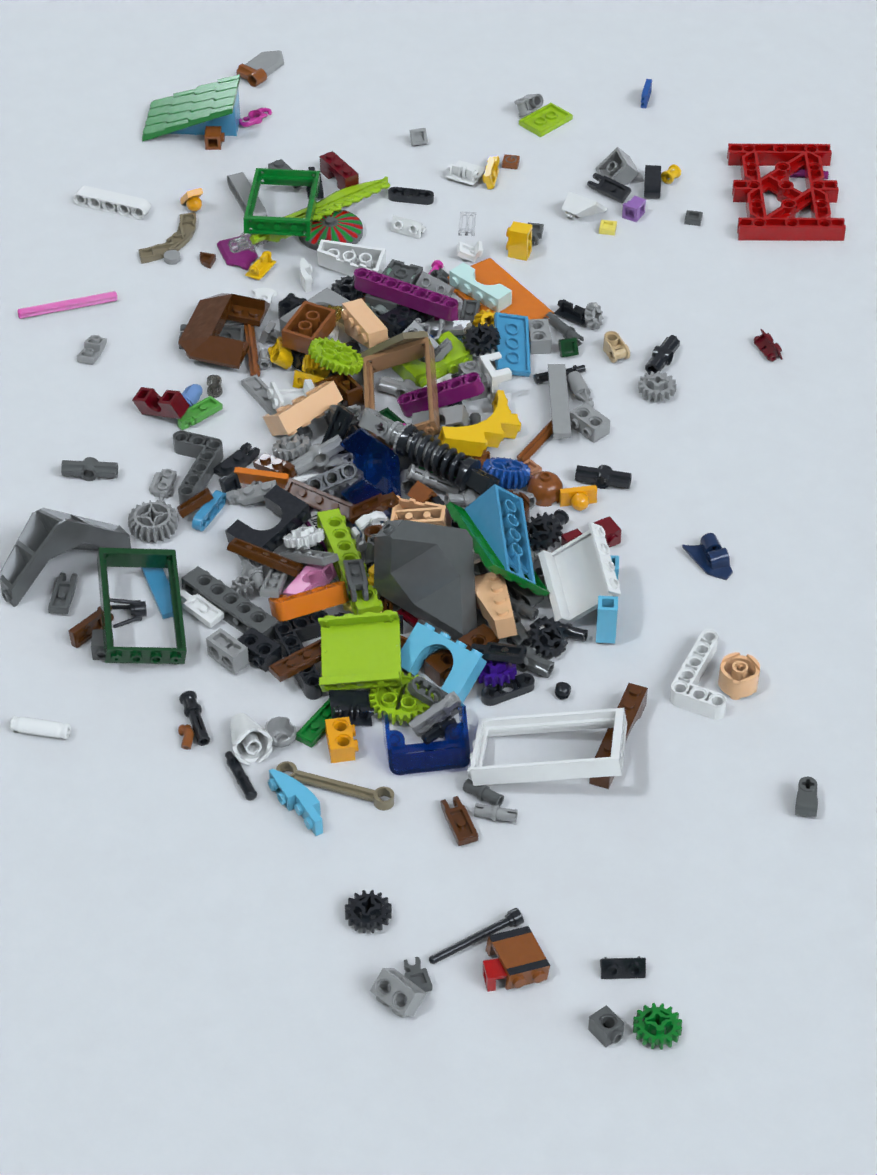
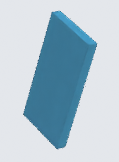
(513, 343)

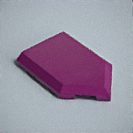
(240, 259)

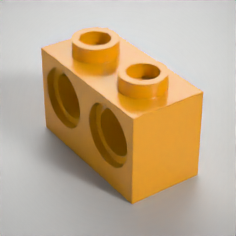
(340, 739)

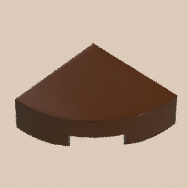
(207, 259)

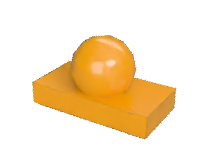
(192, 199)
(578, 497)

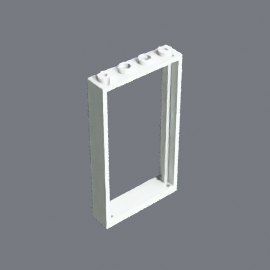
(549, 770)

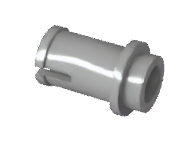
(264, 359)

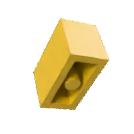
(519, 240)

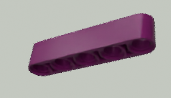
(448, 393)

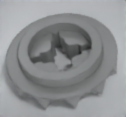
(591, 310)

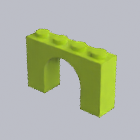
(416, 369)

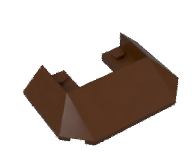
(202, 332)

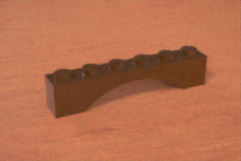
(634, 703)

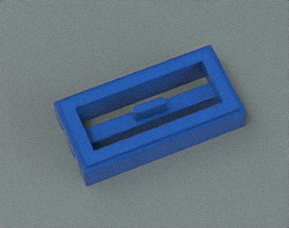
(646, 93)

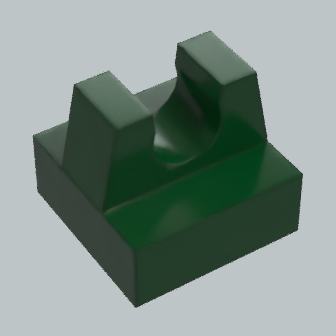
(568, 347)

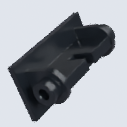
(573, 314)
(623, 968)

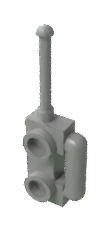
(163, 488)

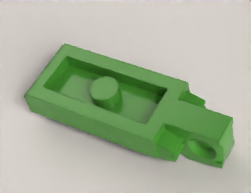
(199, 412)

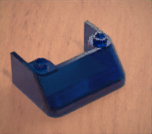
(378, 465)
(436, 756)

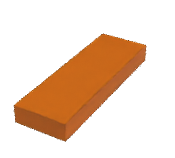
(249, 475)

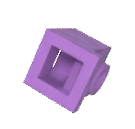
(634, 209)

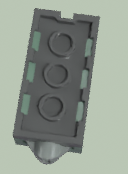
(397, 270)

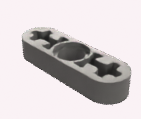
(426, 697)

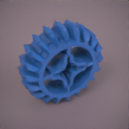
(509, 472)

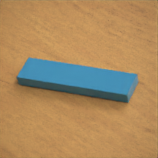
(160, 590)

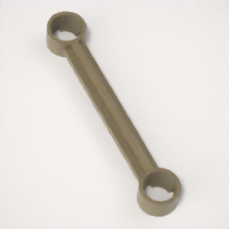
(341, 787)

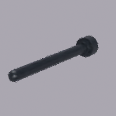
(513, 918)

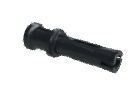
(193, 711)

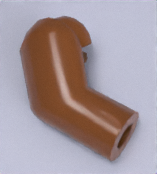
(188, 735)

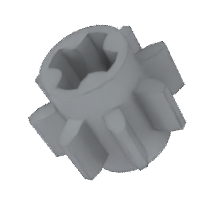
(243, 586)

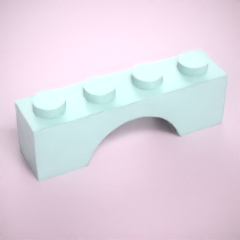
(493, 296)

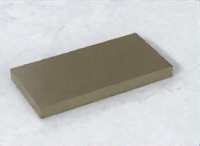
(395, 341)

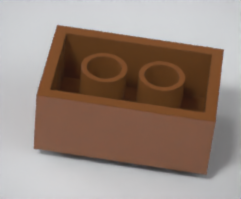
(306, 324)

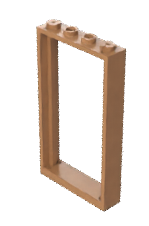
(397, 356)

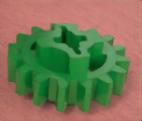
(657, 1026)

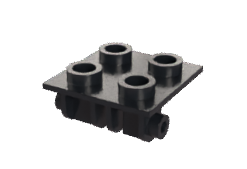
(351, 704)

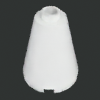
(249, 739)

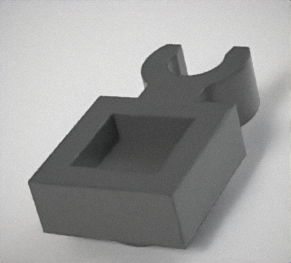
(537, 231)
(417, 975)

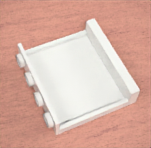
(579, 575)

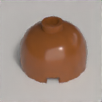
(545, 488)

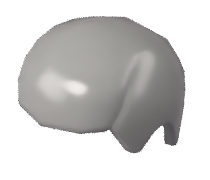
(281, 731)

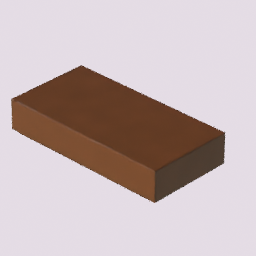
(195, 502)

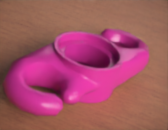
(255, 117)

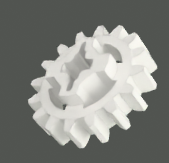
(303, 537)

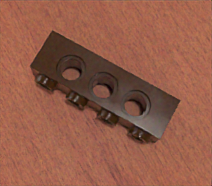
(440, 664)

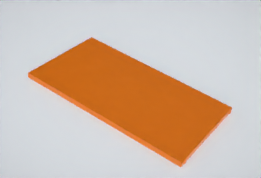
(523, 301)

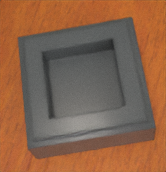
(693, 218)

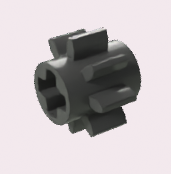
(441, 275)

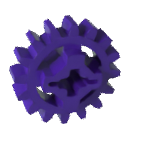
(497, 673)

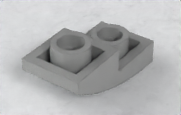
(92, 349)

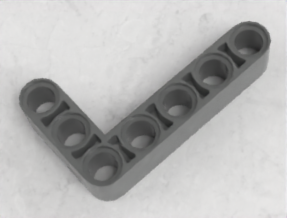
(208, 455)

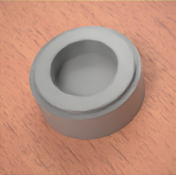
(171, 257)

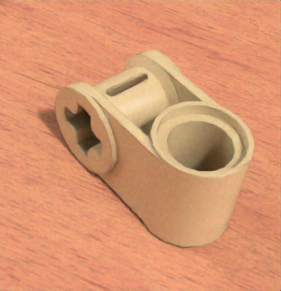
(615, 347)

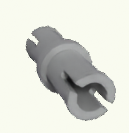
(495, 813)

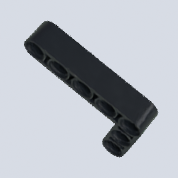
(290, 636)

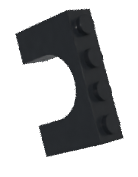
(281, 502)

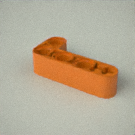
(309, 601)

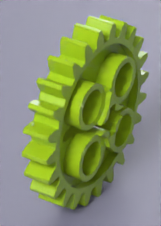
(335, 356)
(388, 700)

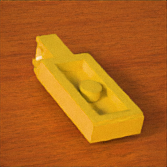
(491, 172)

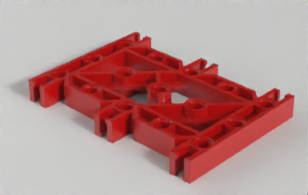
(781, 223)

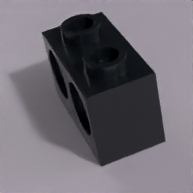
(261, 649)

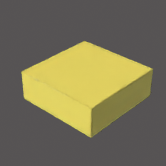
(607, 227)

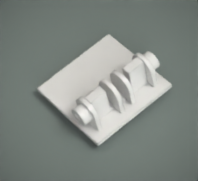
(465, 172)

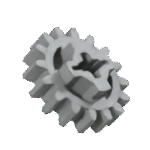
(657, 386)
(291, 447)

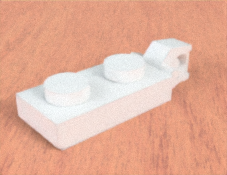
(201, 608)

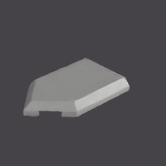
(268, 61)

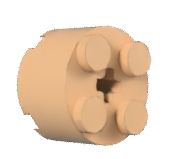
(739, 675)

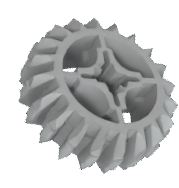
(164, 522)

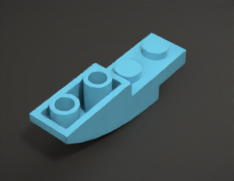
(298, 797)

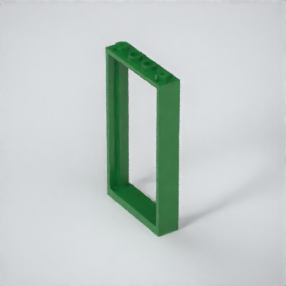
(281, 225)

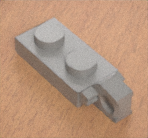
(250, 494)
(435, 714)

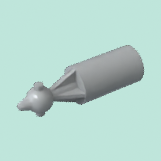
(579, 387)

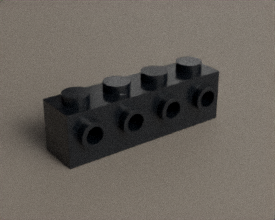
(400, 318)

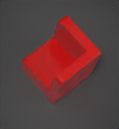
(492, 971)

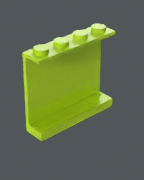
(360, 651)

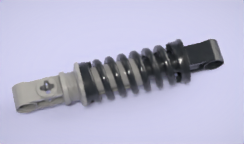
(429, 453)

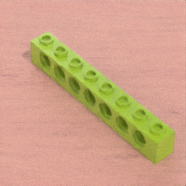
(339, 541)

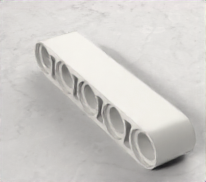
(112, 202)

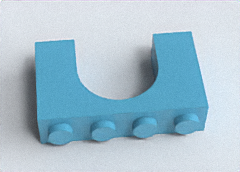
(607, 613)
(466, 663)

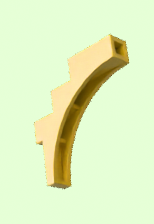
(488, 433)

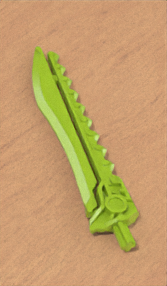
(331, 203)

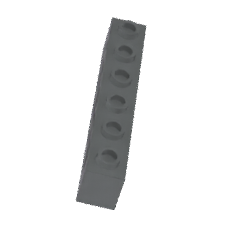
(236, 609)

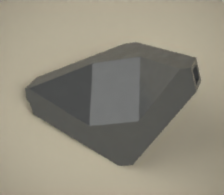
(47, 536)
(428, 573)

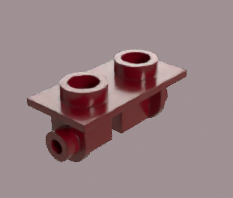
(771, 350)

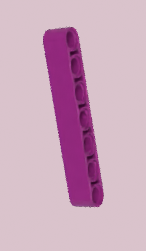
(406, 294)

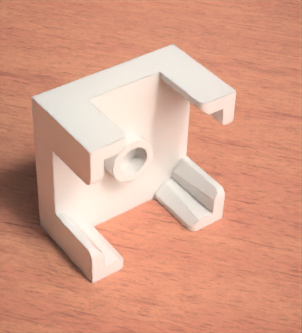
(494, 376)

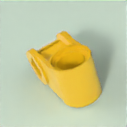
(280, 355)

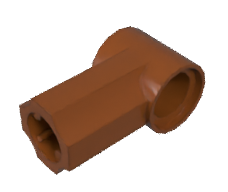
(253, 76)

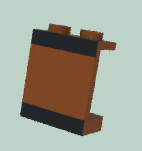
(519, 956)

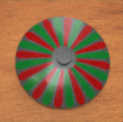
(337, 227)

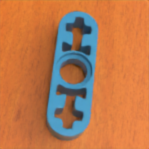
(209, 511)

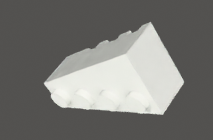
(349, 257)

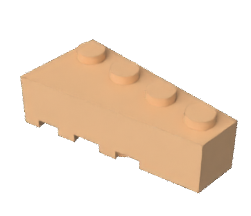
(363, 324)
(303, 409)
(495, 604)

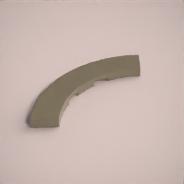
(175, 242)

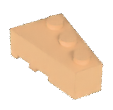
(421, 512)

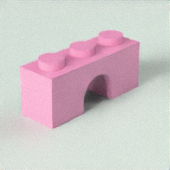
(310, 578)

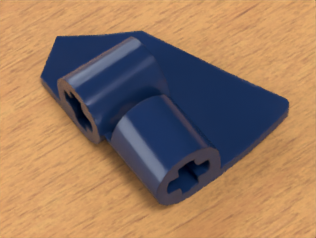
(711, 556)

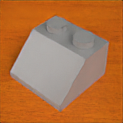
(618, 167)

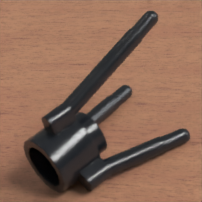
(136, 607)

